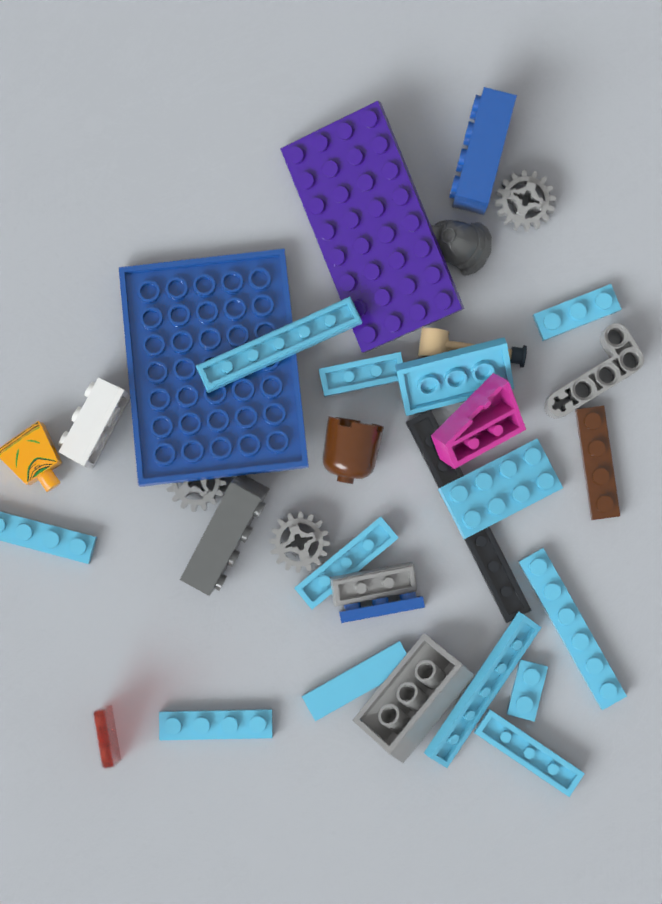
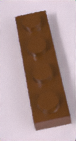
(597, 462)

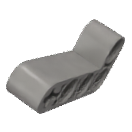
(591, 378)

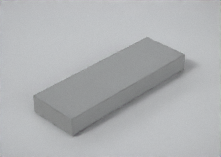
(373, 584)

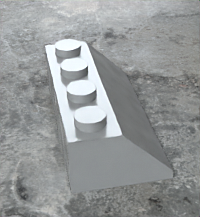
(413, 698)

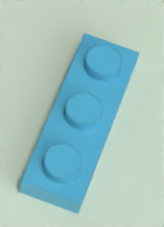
(576, 312)
(360, 374)

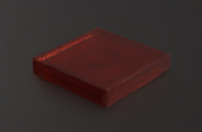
(107, 736)

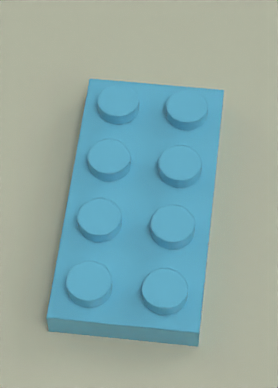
(451, 375)
(500, 488)

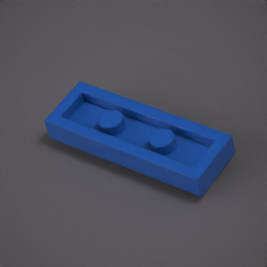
(381, 607)

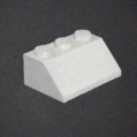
(93, 422)

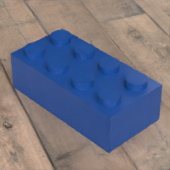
(485, 145)

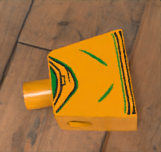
(33, 456)

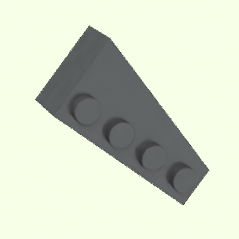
(224, 533)

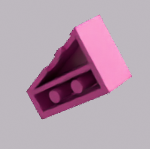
(479, 423)

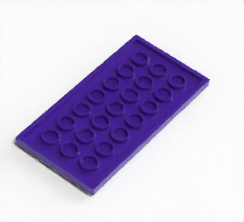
(372, 226)

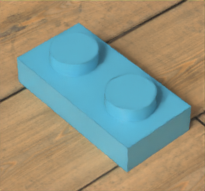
(527, 690)

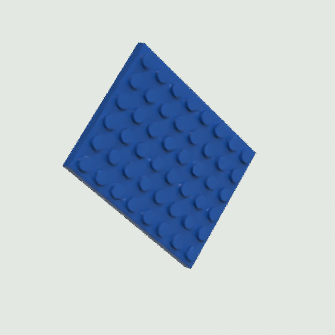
(185, 316)

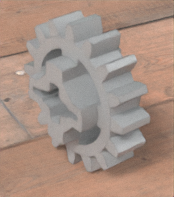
(515, 198)
(208, 495)
(295, 530)

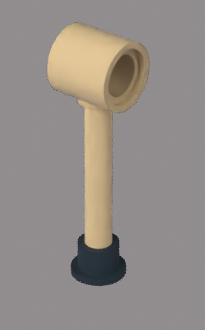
(436, 341)

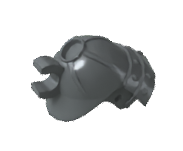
(464, 244)

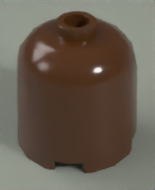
(351, 448)

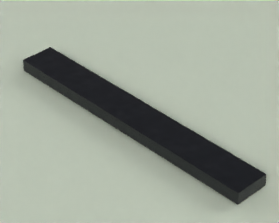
(482, 544)

